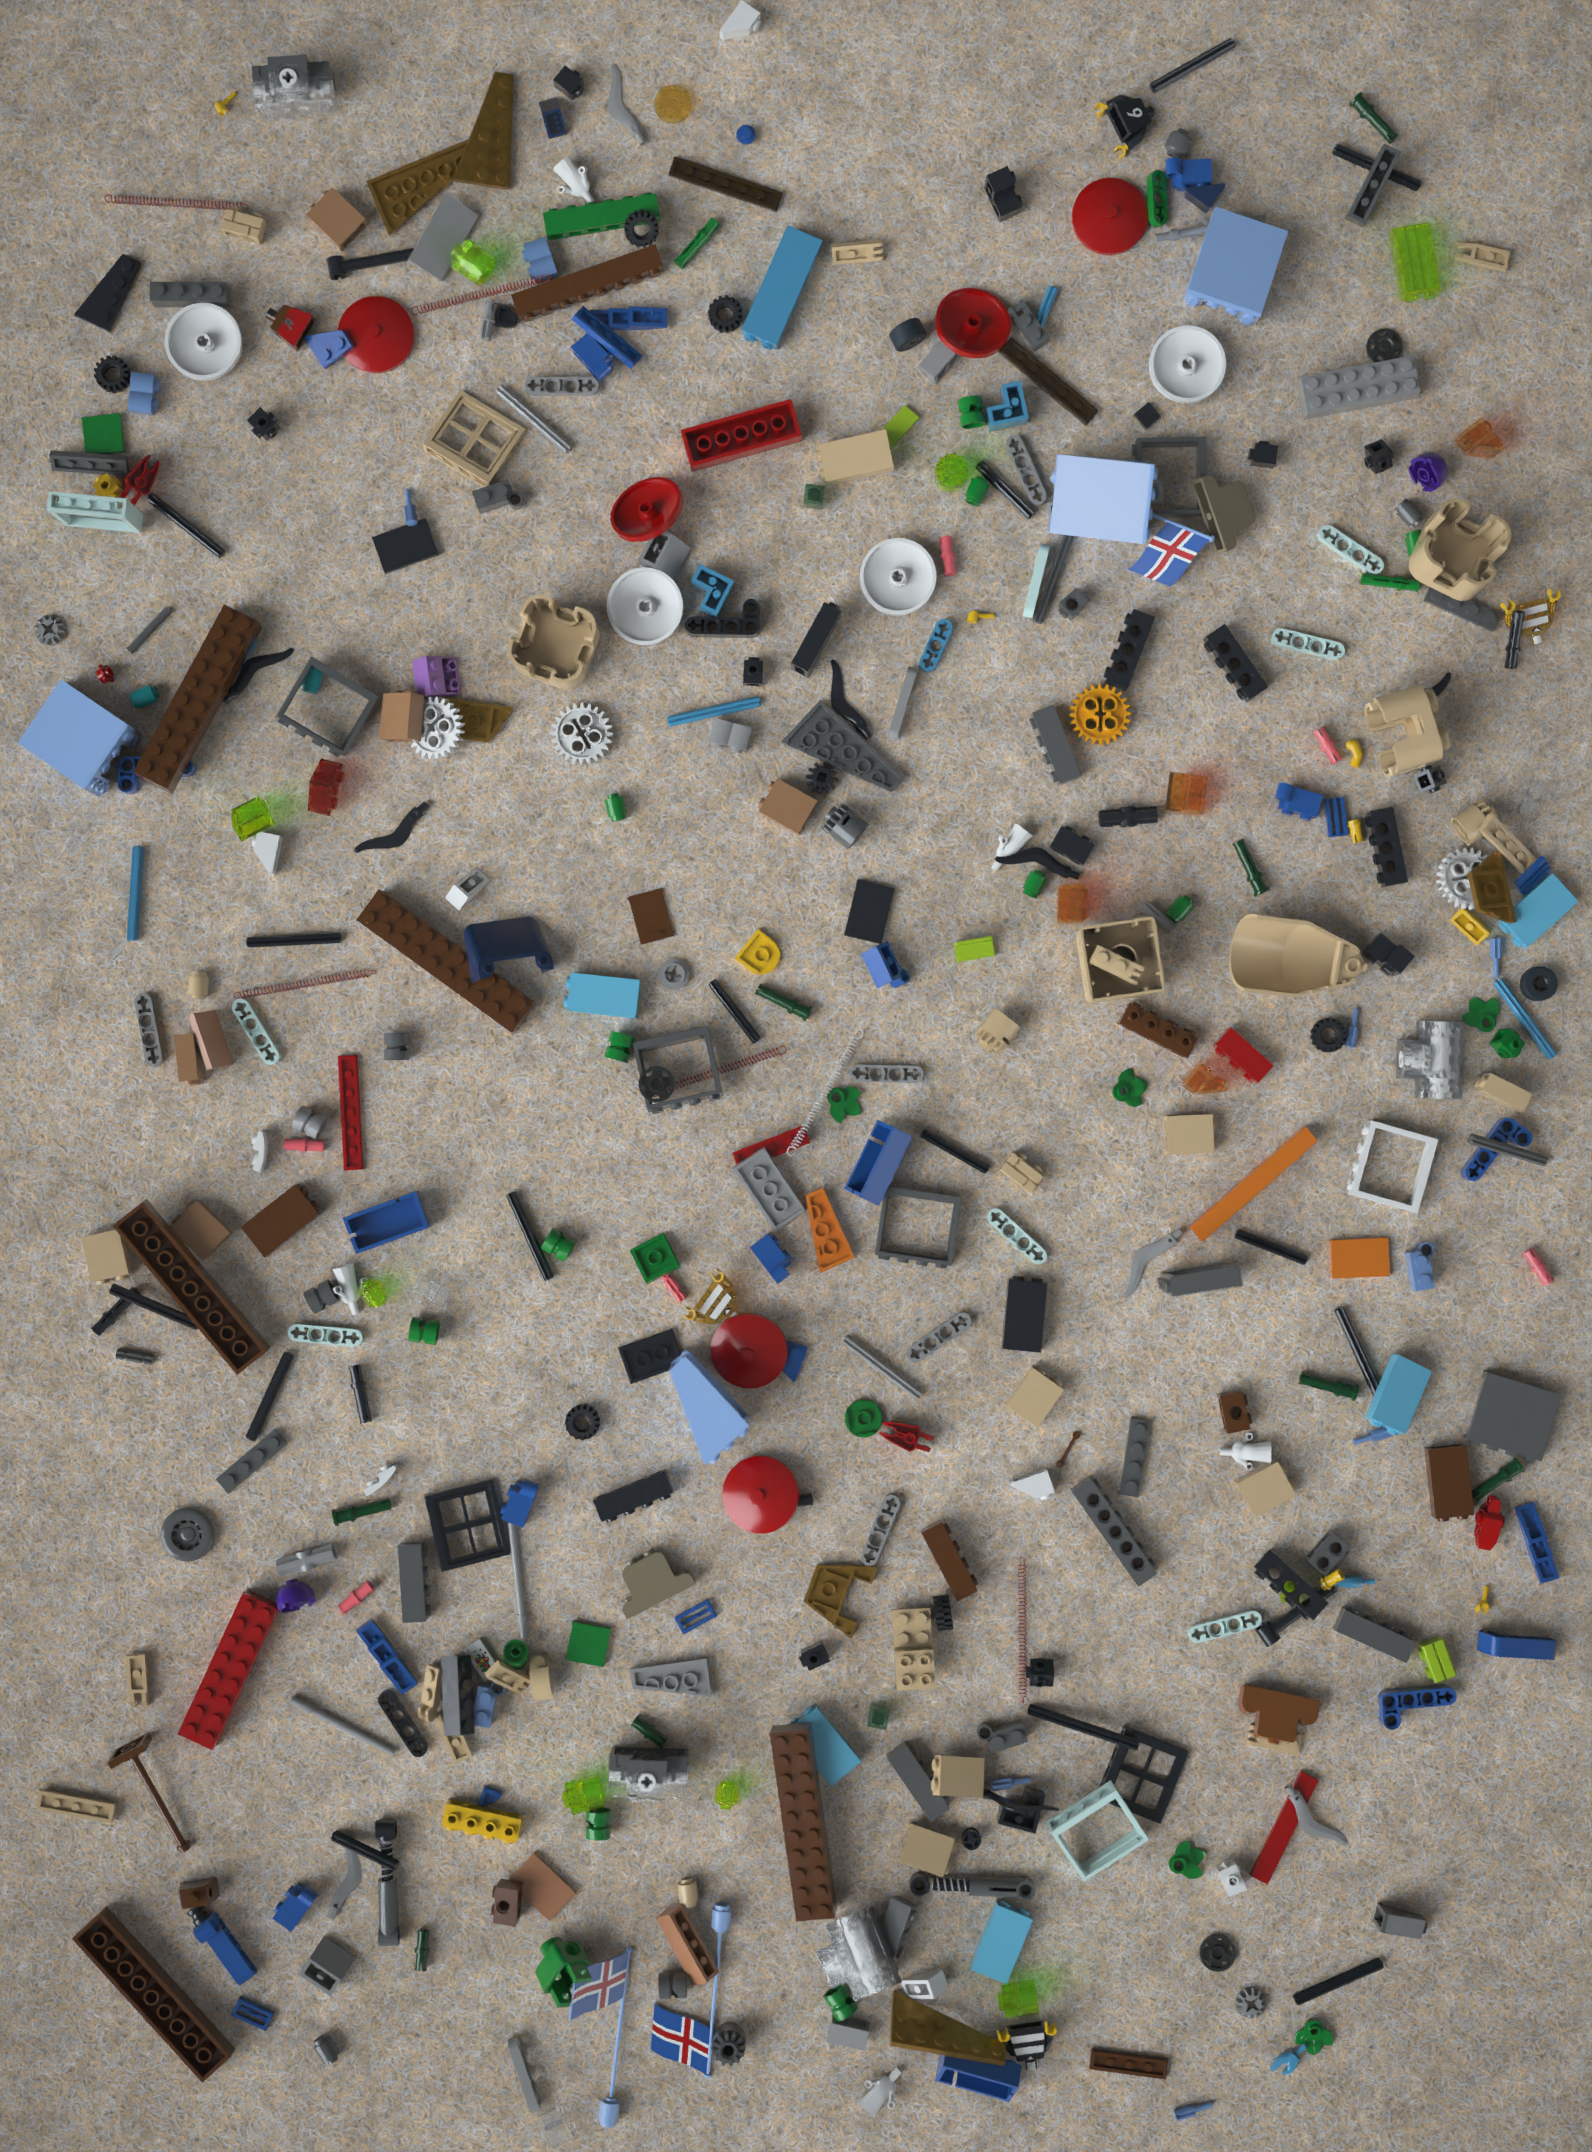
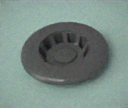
(187, 1534)

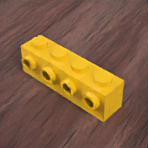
(482, 1821)

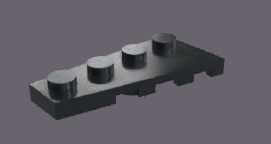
(109, 295)

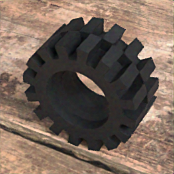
(646, 217)
(721, 303)
(102, 368)
(1339, 1035)
(574, 1430)
(943, 1612)

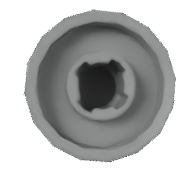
(308, 1122)

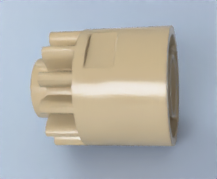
(1469, 820)
(996, 1032)

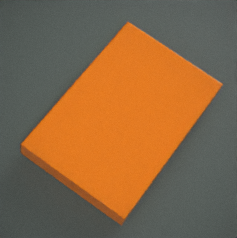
(1359, 1257)

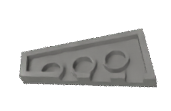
(679, 1676)

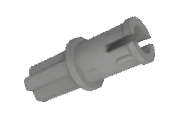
(488, 321)
(1159, 916)

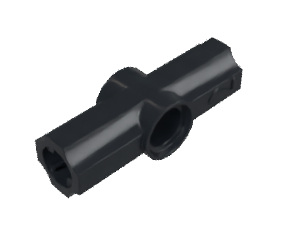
(1128, 816)

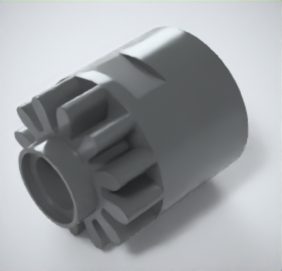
(844, 825)
(729, 2043)

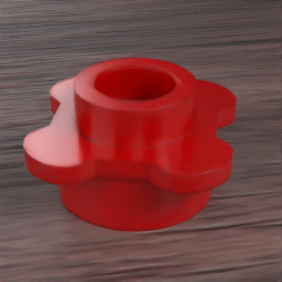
(105, 674)

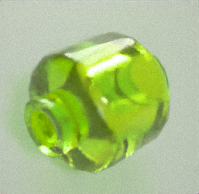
(373, 1293)
(726, 1794)

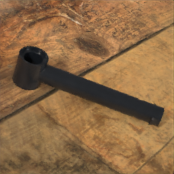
(338, 266)
(1269, 1632)

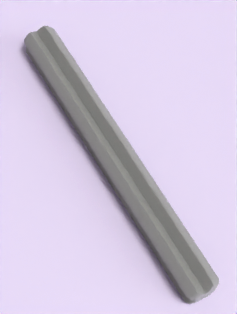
(533, 419)
(882, 1367)

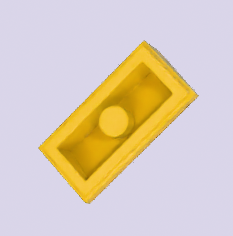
(1471, 925)

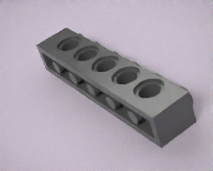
(1140, 1573)

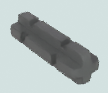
(134, 1356)

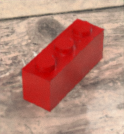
(1242, 1056)

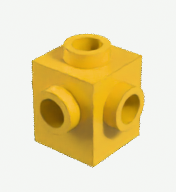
(104, 481)

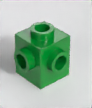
(1507, 1043)

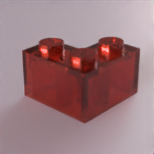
(325, 786)

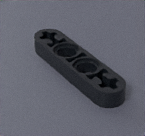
(400, 1724)

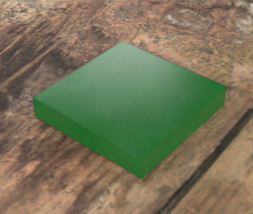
(103, 434)
(655, 1258)
(588, 1643)

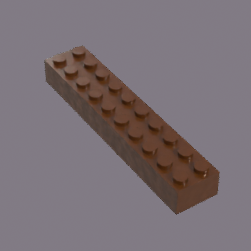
(197, 699)
(444, 961)
(191, 1286)
(803, 1821)
(154, 1994)

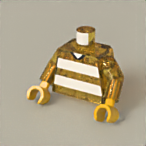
(1537, 617)
(715, 1302)

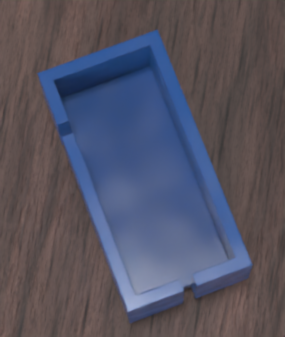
(878, 1163)
(387, 1222)
(980, 2077)

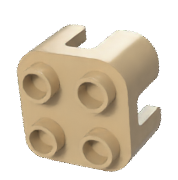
(1456, 553)
(554, 642)
(1414, 711)

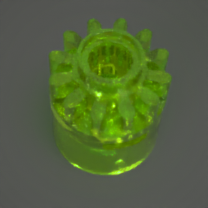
(472, 261)
(947, 481)
(584, 1794)
(1018, 1999)

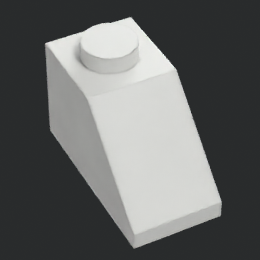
(741, 22)
(267, 849)
(467, 888)
(1035, 1484)
(925, 1985)

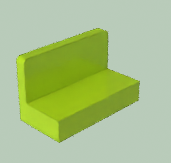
(974, 949)

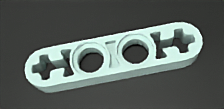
(1349, 552)
(1036, 580)
(1307, 644)
(254, 1033)
(1014, 1238)
(325, 1337)
(1224, 1625)

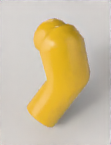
(1357, 752)

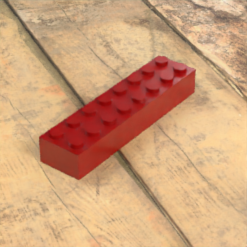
(229, 1669)

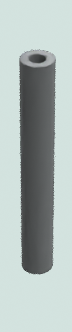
(149, 629)

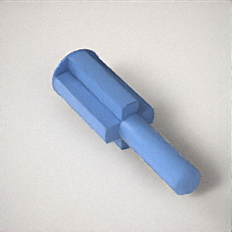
(409, 509)
(1495, 954)
(1352, 1031)
(1375, 1435)
(1006, 1783)
(1190, 2111)

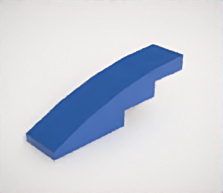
(633, 318)
(1536, 1543)
(387, 1656)

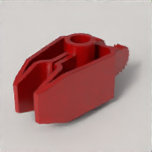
(140, 479)
(906, 1435)
(1488, 1523)

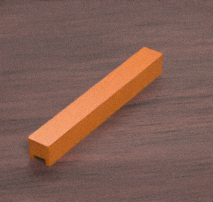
(1253, 1183)

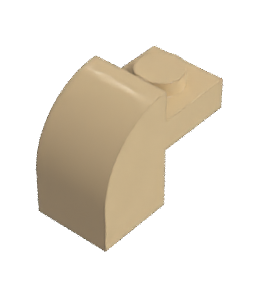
(540, 1677)

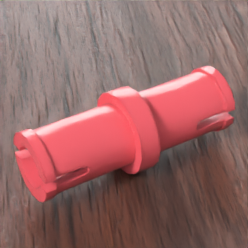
(947, 555)
(1327, 745)
(304, 1145)
(1538, 1266)
(356, 1597)

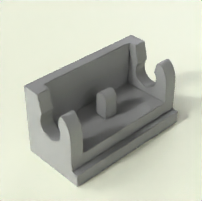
(938, 362)
(849, 2032)

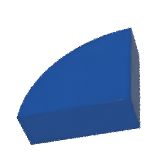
(489, 1796)

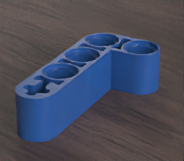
(124, 776)
(1502, 1136)
(1516, 1646)
(1416, 1701)
(225, 1947)

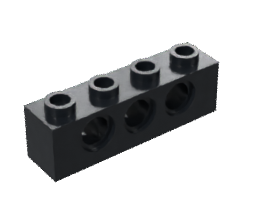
(1143, 623)
(1235, 652)
(1391, 837)
(1316, 1603)

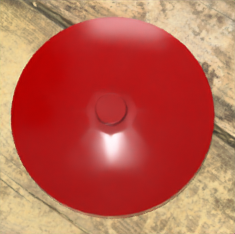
(1109, 216)
(972, 323)
(379, 332)
(646, 509)
(749, 1350)
(760, 1494)

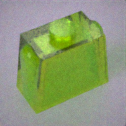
(251, 818)

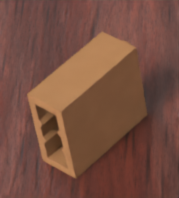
(336, 219)
(401, 716)
(787, 806)
(189, 1059)
(201, 1229)

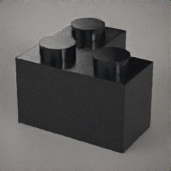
(1000, 191)
(1387, 955)
(1023, 1820)

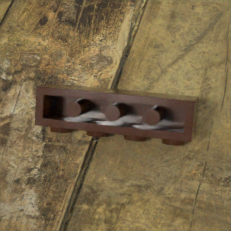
(1158, 1030)
(949, 1561)

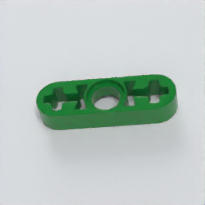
(1161, 191)

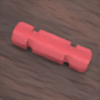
(674, 1287)

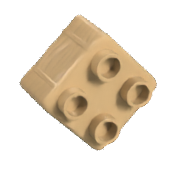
(1127, 938)

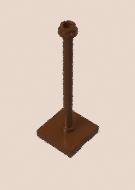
(130, 1752)

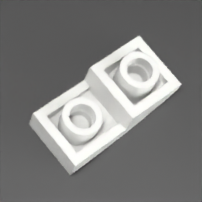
(260, 1144)
(384, 1475)

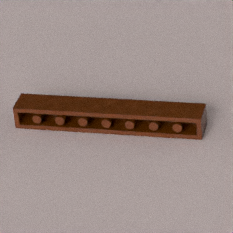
(588, 283)

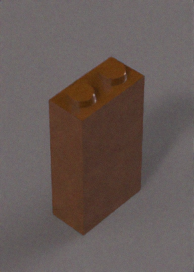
(281, 1220)
(1449, 1482)

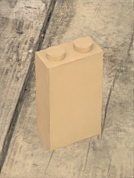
(855, 457)

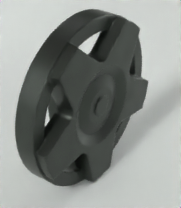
(1384, 345)
(656, 1084)
(1217, 1952)

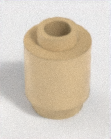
(198, 985)
(688, 1892)

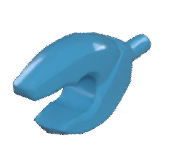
(1354, 1581)
(1290, 2058)

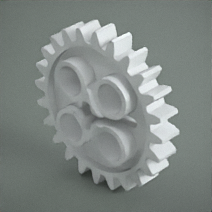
(436, 728)
(566, 742)
(1464, 862)

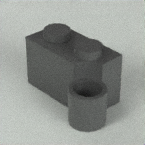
(496, 496)
(1004, 1735)

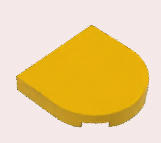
(759, 954)

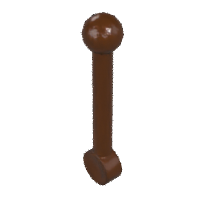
(1060, 1463)

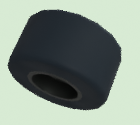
(908, 334)
(1544, 980)

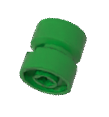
(974, 418)
(619, 1047)
(558, 1244)
(424, 1331)
(515, 1654)
(598, 1824)
(842, 2004)

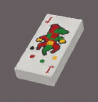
(480, 1657)

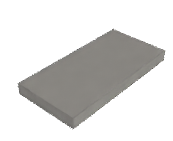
(444, 231)
(769, 1188)

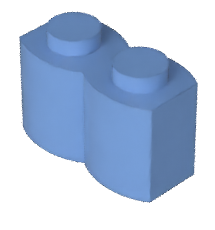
(540, 260)
(143, 393)

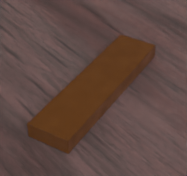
(1128, 2063)

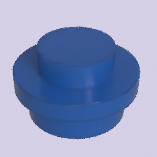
(746, 134)

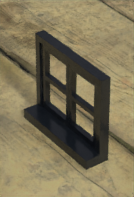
(439, 1531)
(1116, 1764)

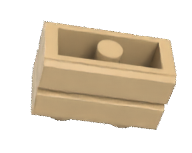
(243, 225)
(1022, 1172)

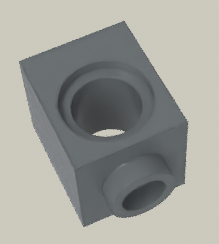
(1075, 596)

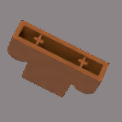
(1277, 1713)

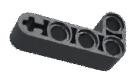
(723, 622)

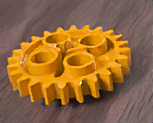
(1082, 714)

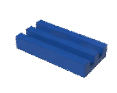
(1336, 819)
(1532, 875)
(709, 1608)
(241, 2000)

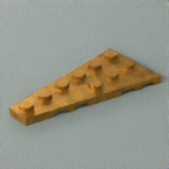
(489, 145)
(410, 187)
(930, 2031)

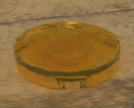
(672, 104)

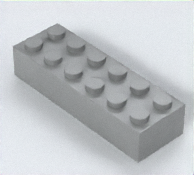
(1358, 387)

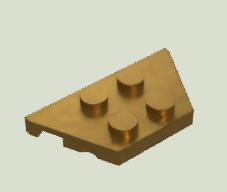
(480, 719)
(1491, 889)

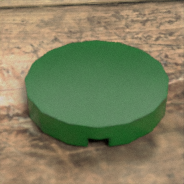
(863, 1418)

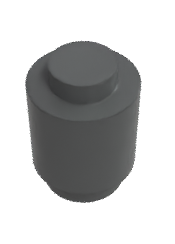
(1409, 513)
(326, 2049)

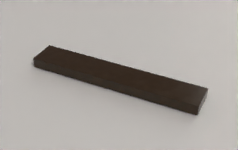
(725, 184)
(1048, 381)

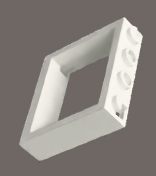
(1421, 1176)

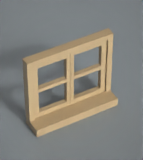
(459, 461)

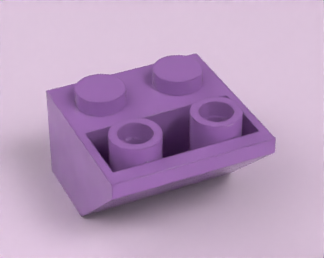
(436, 676)

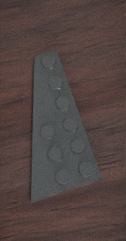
(835, 743)

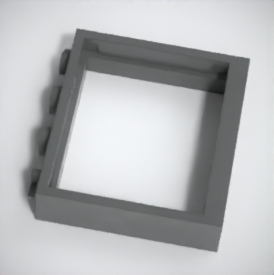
(1167, 442)
(317, 739)
(674, 1039)
(920, 1259)
(1200, 1279)

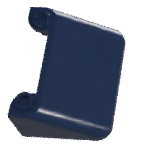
(504, 941)

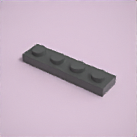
(89, 463)
(1467, 610)
(1134, 1457)
(251, 1461)

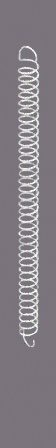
(827, 1087)

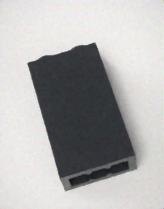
(816, 639)
(1024, 1314)

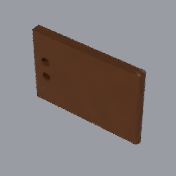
(651, 916)

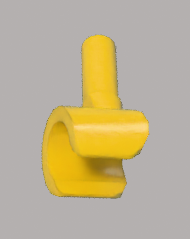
(220, 106)
(974, 615)
(1483, 1603)

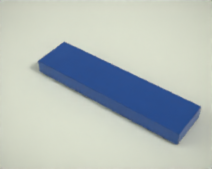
(607, 337)

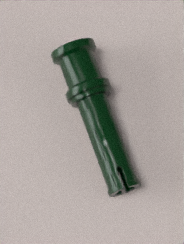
(1366, 111)
(1254, 877)
(792, 1005)
(1337, 1387)
(1505, 1474)
(352, 1513)

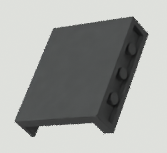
(1513, 1417)

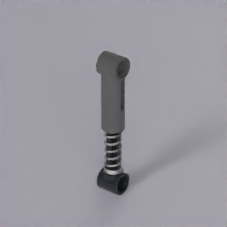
(975, 1886)
(387, 1887)

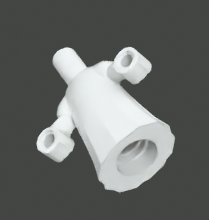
(574, 178)
(1011, 843)
(348, 1286)
(1245, 1451)
(883, 2088)

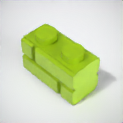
(1437, 1659)

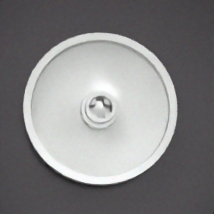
(203, 341)
(1187, 364)
(897, 576)
(645, 606)

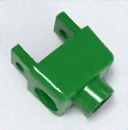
(567, 1962)

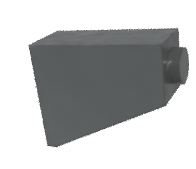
(1399, 1922)

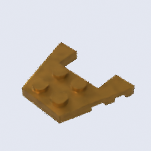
(829, 1590)

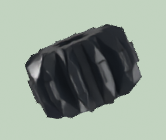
(815, 776)

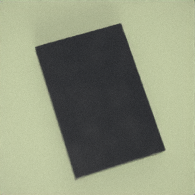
(405, 546)
(869, 911)
(649, 1355)

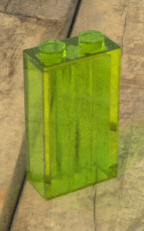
(1414, 262)

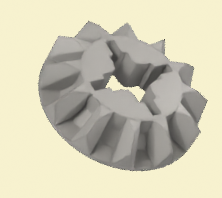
(58, 627)
(678, 982)
(1250, 1994)

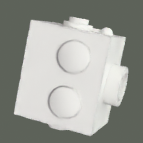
(1230, 1877)

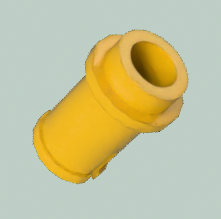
(1356, 831)
(1331, 1579)

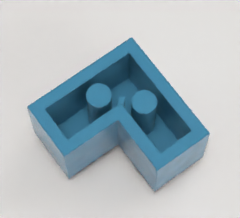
(1011, 412)
(716, 587)

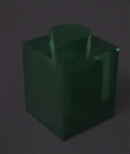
(813, 496)
(878, 1716)

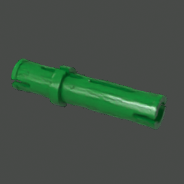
(702, 237)
(1390, 582)

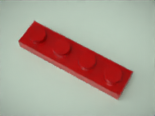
(775, 1145)

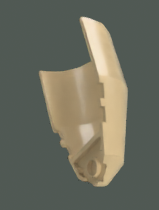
(1290, 957)

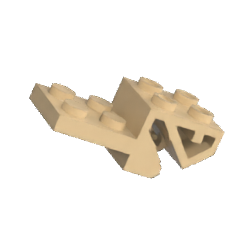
(913, 1648)

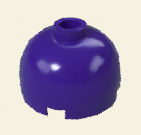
(1429, 470)
(294, 1596)

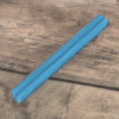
(713, 711)
(135, 893)
(1525, 1018)

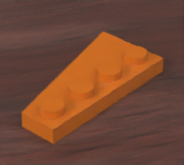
(827, 1233)

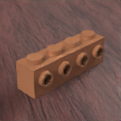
(687, 1945)

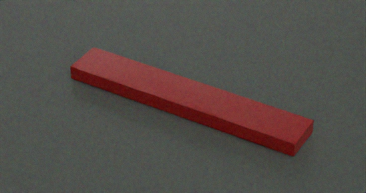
(350, 1112)
(1282, 1831)

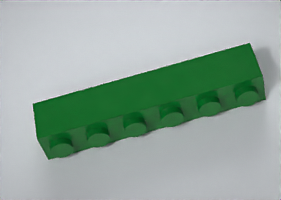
(597, 217)

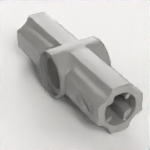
(306, 1560)

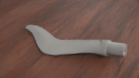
(618, 111)
(1147, 1253)
(1306, 1820)
(350, 1882)

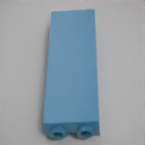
(781, 288)

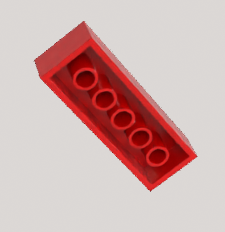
(741, 435)

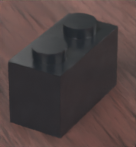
(1072, 845)

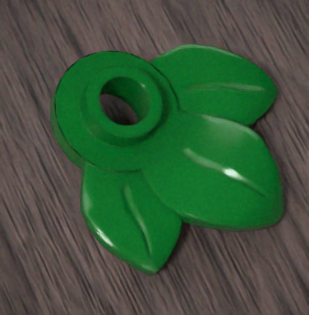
(1481, 1011)
(1132, 1086)
(846, 1104)
(1190, 1859)
(1314, 2038)

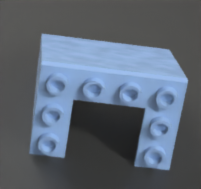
(1235, 265)
(1103, 498)
(78, 737)
(708, 1407)

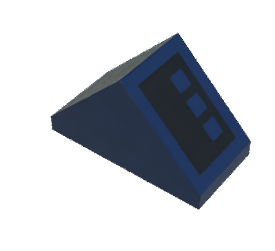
(552, 118)
(1204, 196)

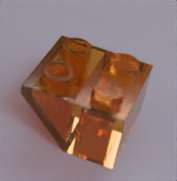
(1480, 441)
(1186, 794)
(1071, 904)
(1200, 1081)

